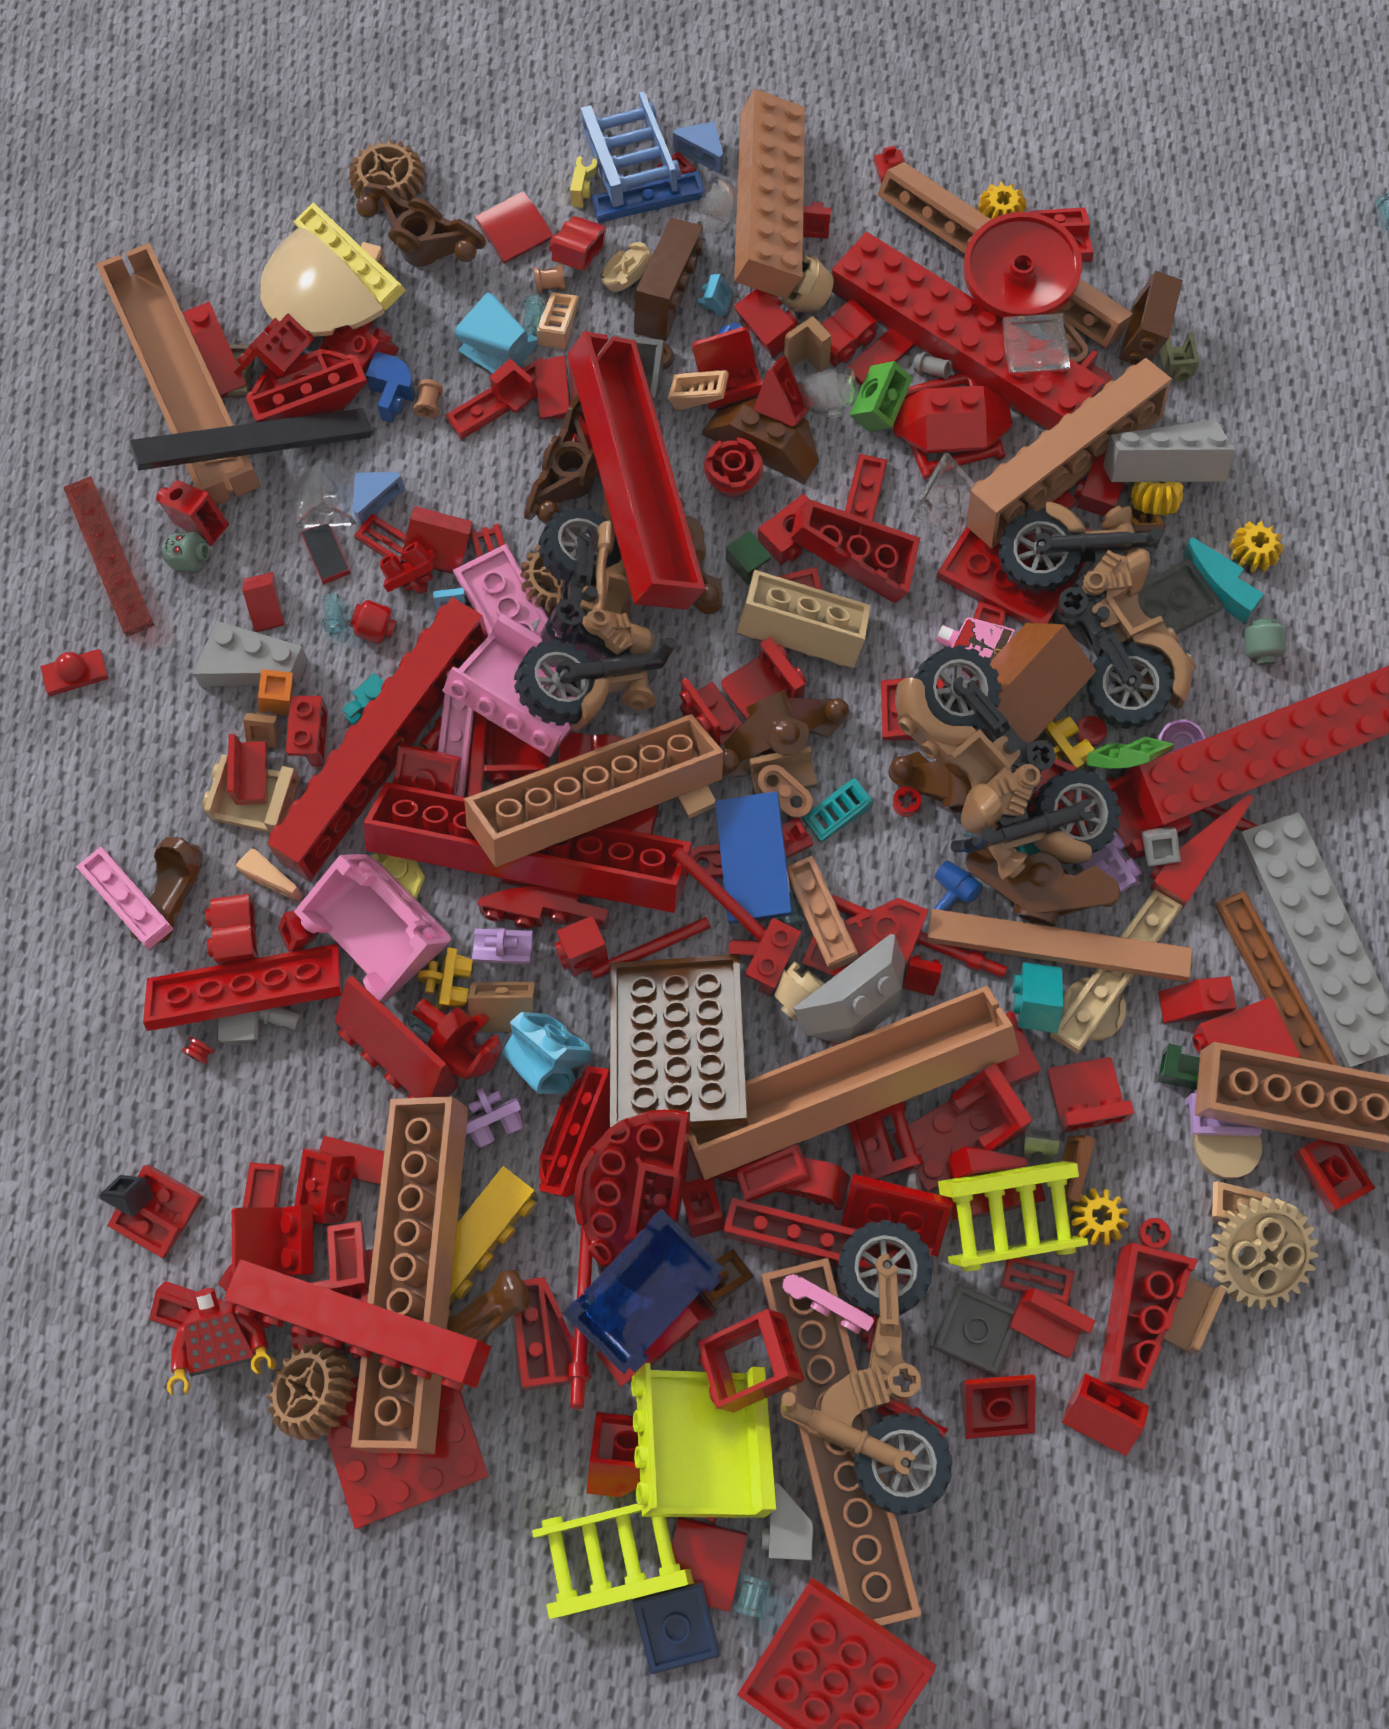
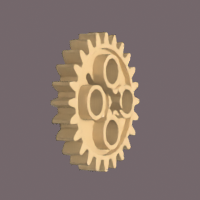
(1263, 1252)

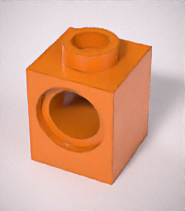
(275, 692)

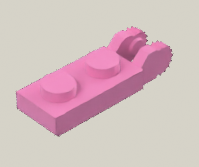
(825, 1303)

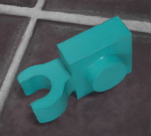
(363, 694)

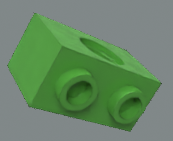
(881, 396)

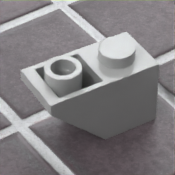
(789, 1530)

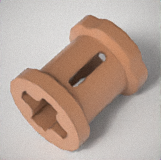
(549, 278)
(428, 398)

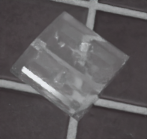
(1035, 343)

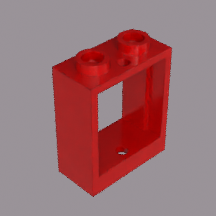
(780, 1352)

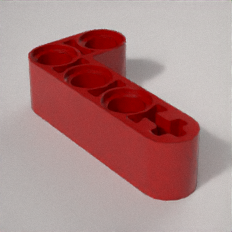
(826, 1183)

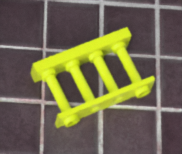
(993, 1186)
(601, 1591)

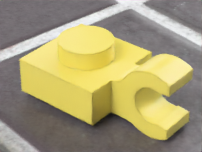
(580, 185)

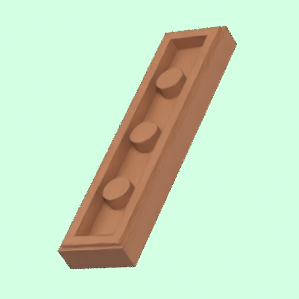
(821, 914)

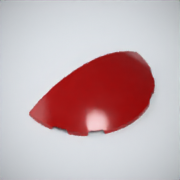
(630, 1178)

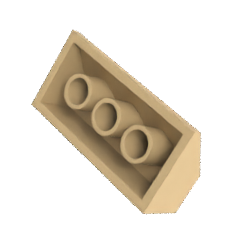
(804, 619)

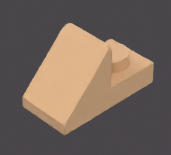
(1227, 1198)

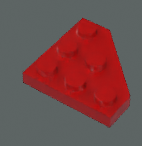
(871, 927)

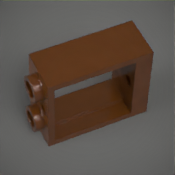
(1152, 318)

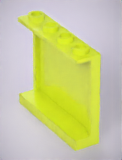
(697, 1455)

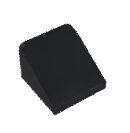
(127, 1194)

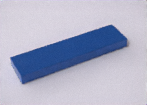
(649, 197)

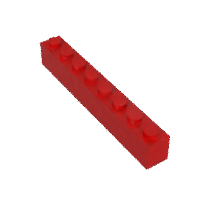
(358, 1323)

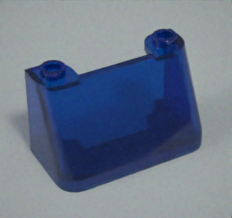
(643, 1292)

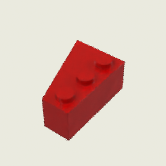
(678, 1330)

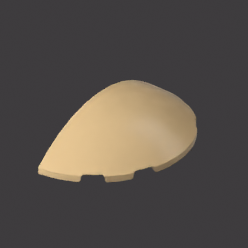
(315, 287)

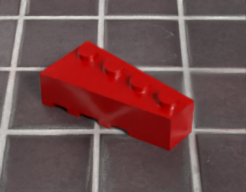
(859, 547)
(1140, 1312)

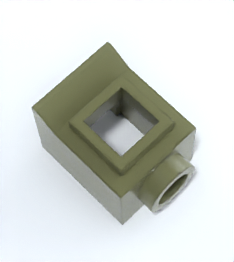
(1180, 369)

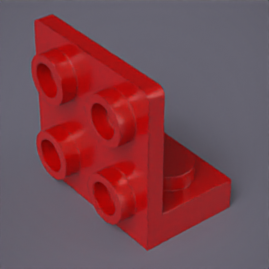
(279, 348)
(709, 710)
(1088, 1095)
(274, 1238)

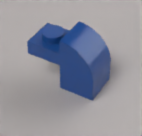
(392, 379)

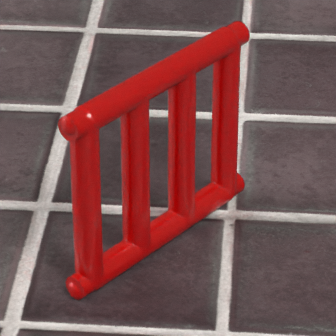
(926, 467)

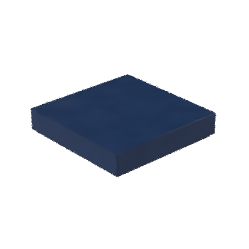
(676, 1627)

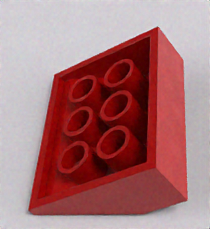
(391, 1045)

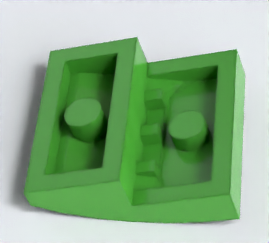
(1124, 756)

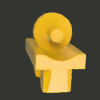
(1059, 733)
(452, 966)

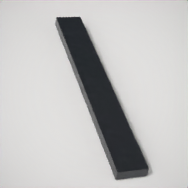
(249, 439)

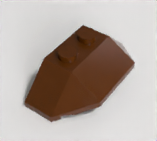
(779, 445)

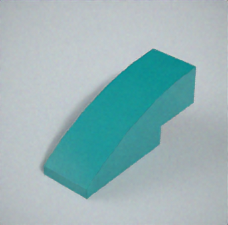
(1223, 577)

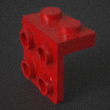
(361, 342)
(732, 353)
(763, 678)

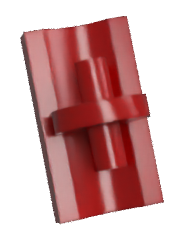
(411, 574)

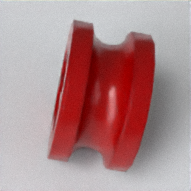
(913, 808)
(197, 1050)
(1162, 1227)

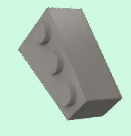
(237, 655)

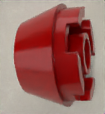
(733, 467)

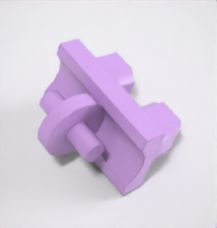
(502, 946)
(479, 1125)

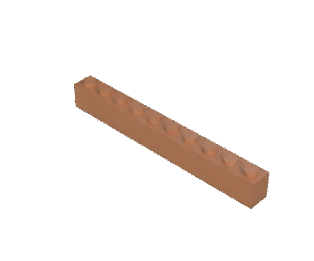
(957, 223)

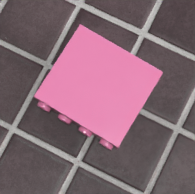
(488, 682)

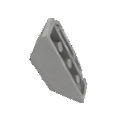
(856, 996)

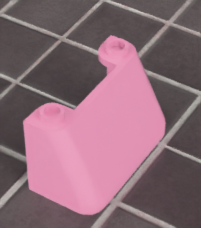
(373, 922)

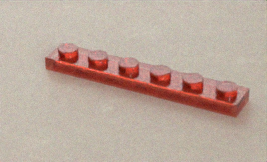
(109, 556)

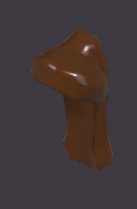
(177, 871)
(491, 1309)

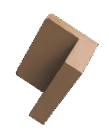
(811, 342)
(797, 765)
(500, 1002)
(1194, 1316)

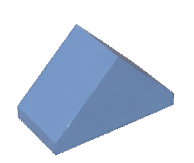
(700, 144)
(374, 492)

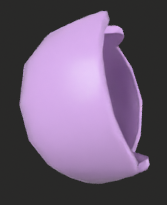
(1181, 733)

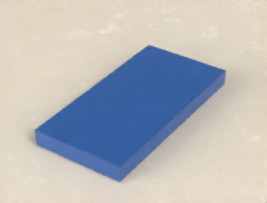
(754, 855)

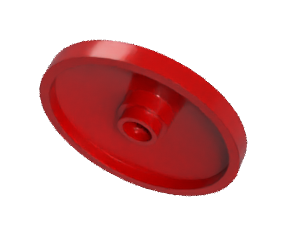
(1022, 265)

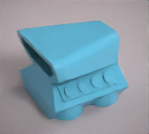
(493, 335)
(545, 1052)

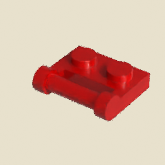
(875, 1147)

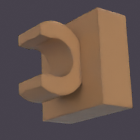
(262, 728)

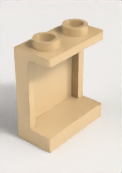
(260, 817)

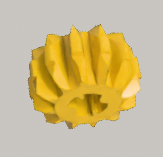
(1001, 201)
(1157, 497)
(1262, 556)
(1109, 1227)

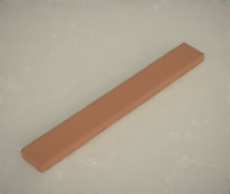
(1060, 945)

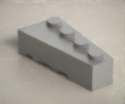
(1170, 454)

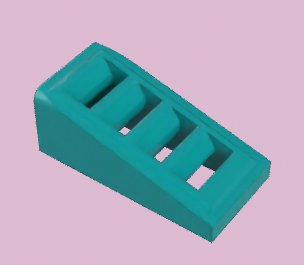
(855, 811)

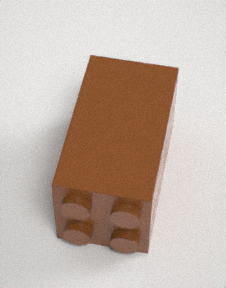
(1039, 676)

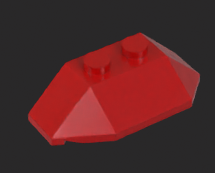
(309, 386)
(953, 419)
(576, 1127)

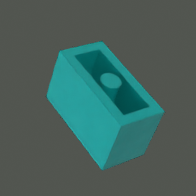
(1038, 997)

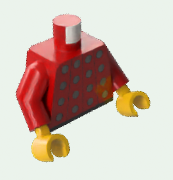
(216, 1339)

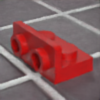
(307, 728)
(772, 955)
(325, 1184)

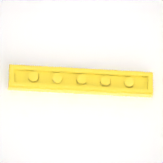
(367, 269)

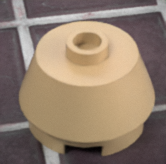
(812, 289)
(795, 988)

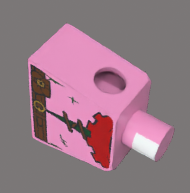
(977, 634)

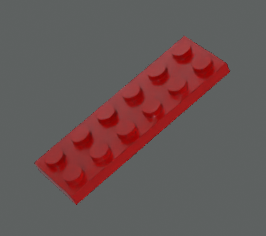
(242, 987)

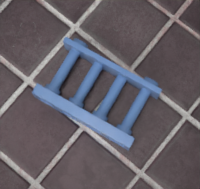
(610, 164)

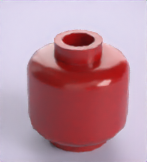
(372, 621)

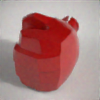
(455, 1040)

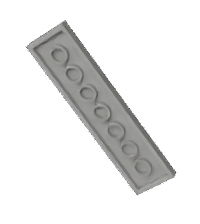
(1321, 937)

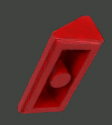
(552, 388)
(172, 1304)

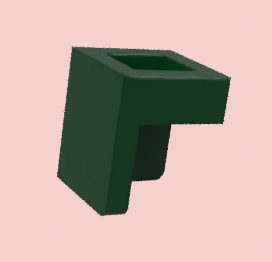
(746, 556)
(1178, 1068)

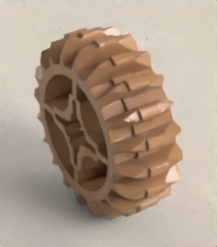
(389, 166)
(538, 575)
(311, 1392)

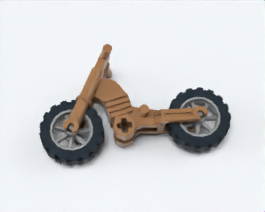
(875, 1385)

